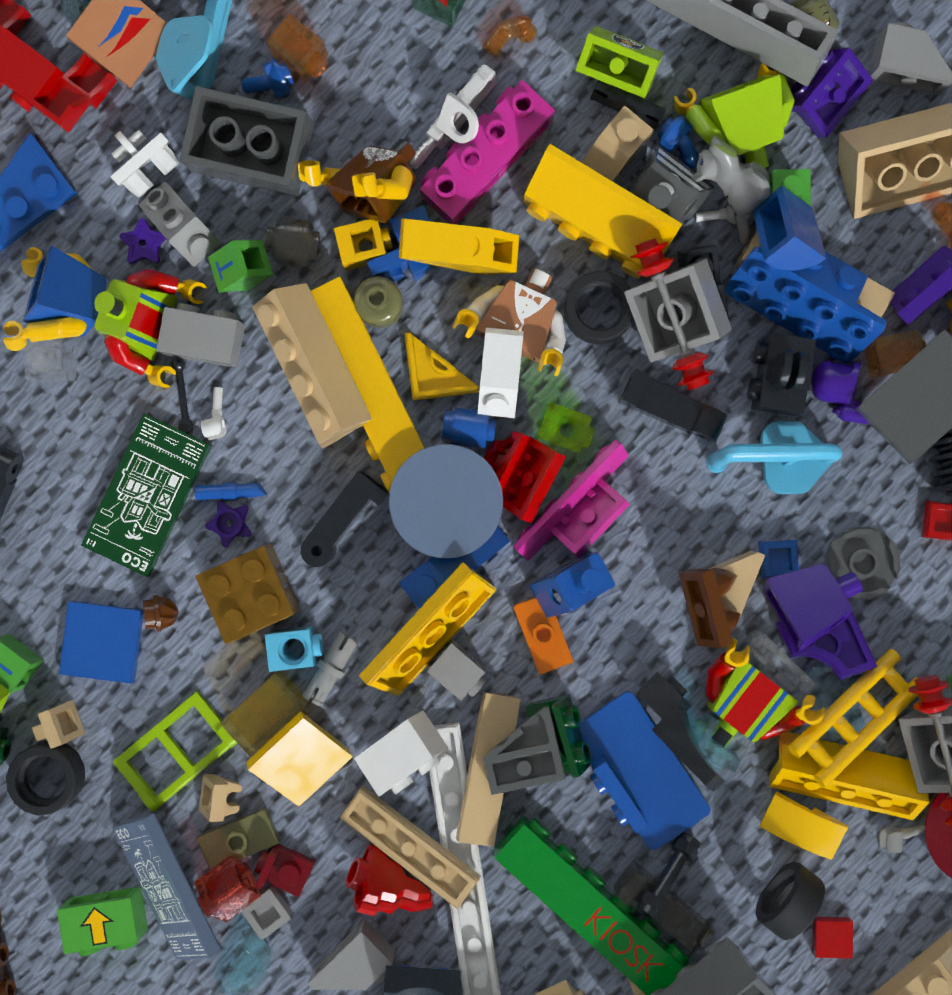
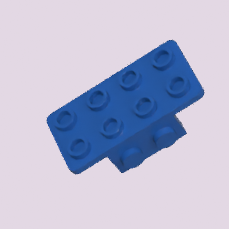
(810, 302)
(640, 772)

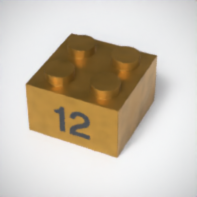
(248, 593)

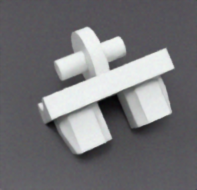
(155, 151)

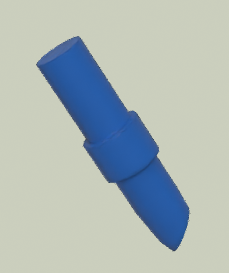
(229, 491)

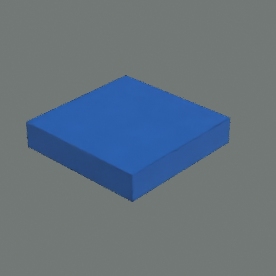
(101, 642)

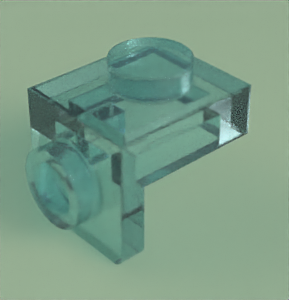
(714, 753)

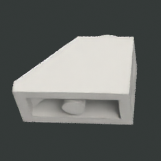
(500, 372)

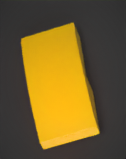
(803, 827)

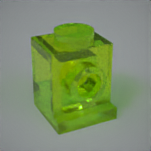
(558, 415)

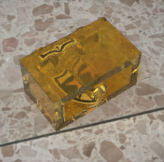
(265, 712)

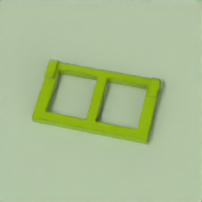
(145, 792)

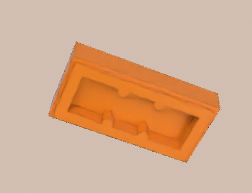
(542, 636)

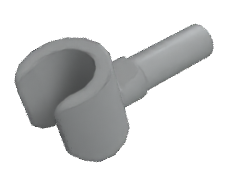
(893, 837)

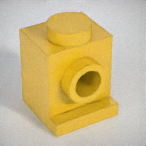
(352, 235)

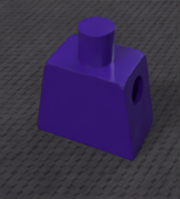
(811, 601)

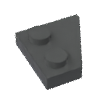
(526, 756)

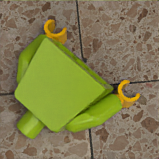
(743, 115)

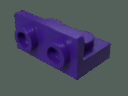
(831, 91)
(924, 286)

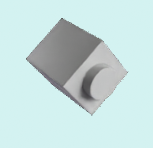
(458, 671)

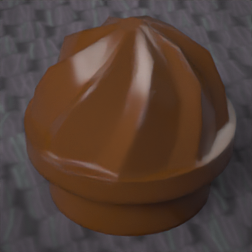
(159, 613)

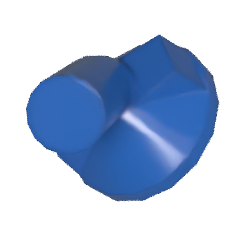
(276, 78)
(675, 134)

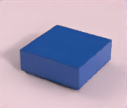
(779, 558)

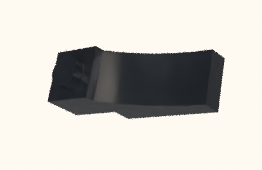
(674, 728)

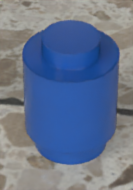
(468, 427)

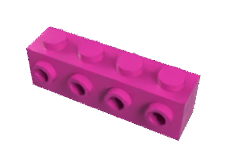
(481, 162)

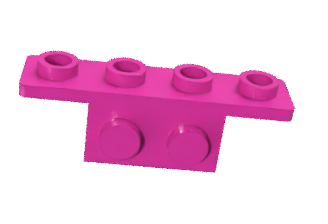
(582, 510)

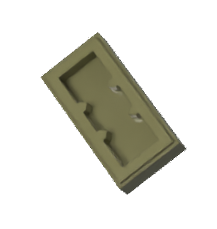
(239, 838)

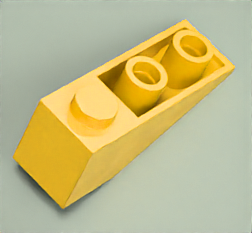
(459, 247)

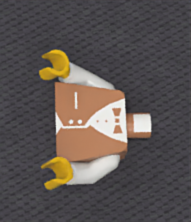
(521, 309)

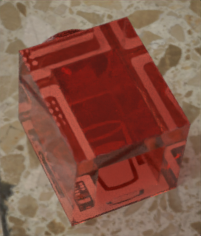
(227, 889)

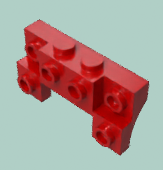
(39, 82)

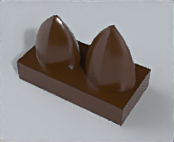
(703, 596)

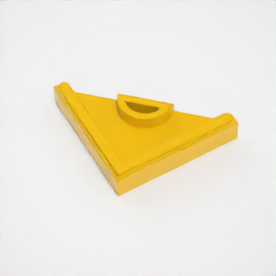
(432, 375)

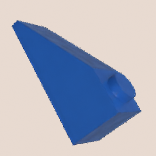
(435, 571)

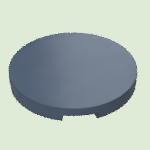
(446, 501)

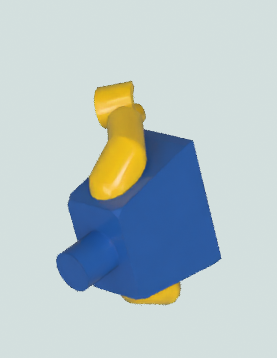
(58, 300)

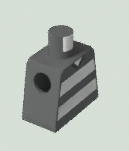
(670, 186)

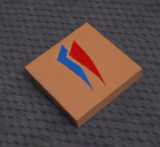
(118, 36)

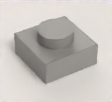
(268, 912)

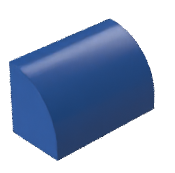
(788, 232)

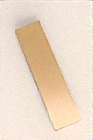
(479, 808)
(410, 847)

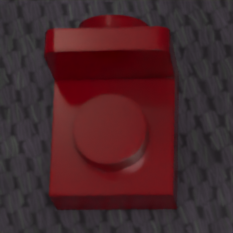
(284, 869)

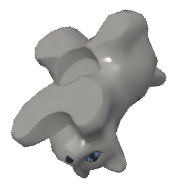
(741, 183)

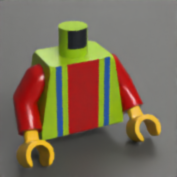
(133, 315)
(751, 701)

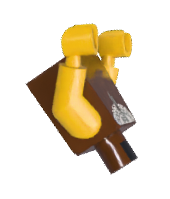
(368, 184)

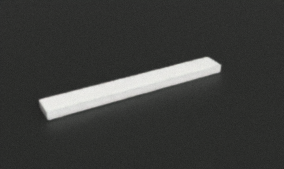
(472, 918)

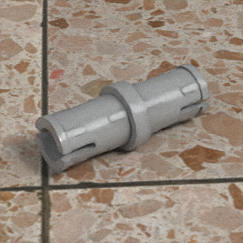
(330, 668)

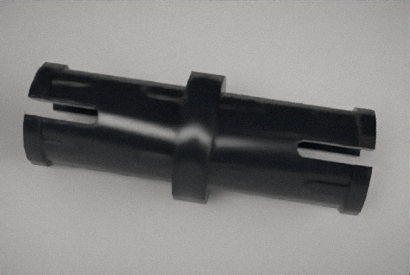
(618, 98)

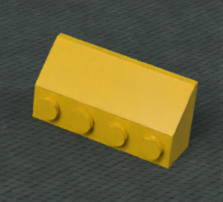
(595, 210)

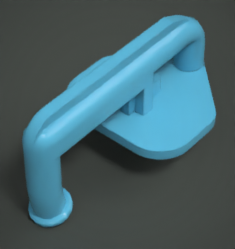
(193, 48)
(789, 455)

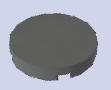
(848, 554)

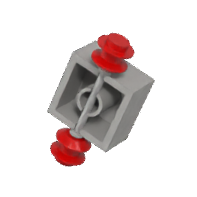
(677, 311)
(929, 739)

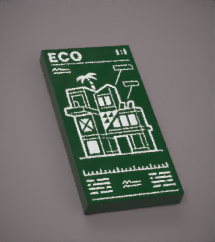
(146, 495)

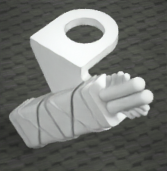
(455, 112)

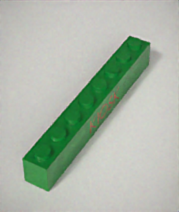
(588, 907)

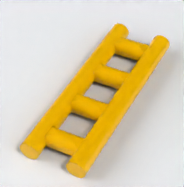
(834, 718)

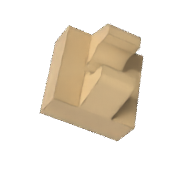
(59, 724)
(214, 797)

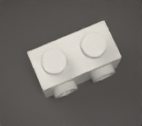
(401, 753)

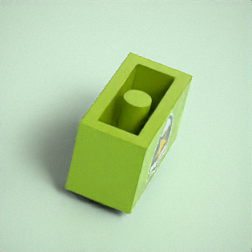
(619, 61)

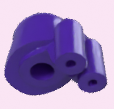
(837, 385)

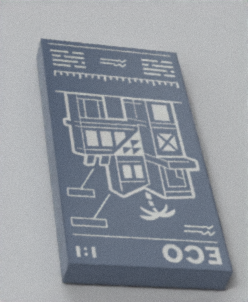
(166, 887)

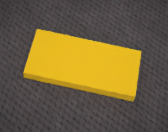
(428, 631)

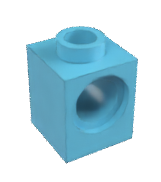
(277, 648)

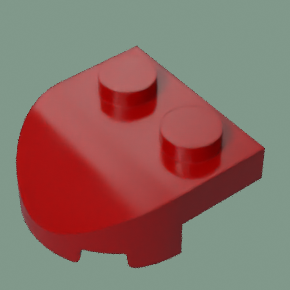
(524, 471)

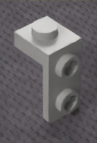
(179, 224)

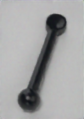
(185, 424)

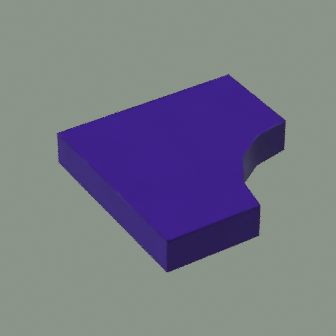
(840, 649)

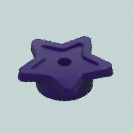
(150, 250)
(226, 513)

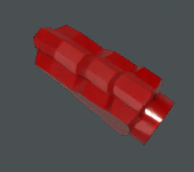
(384, 886)

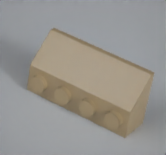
(897, 161)
(312, 363)

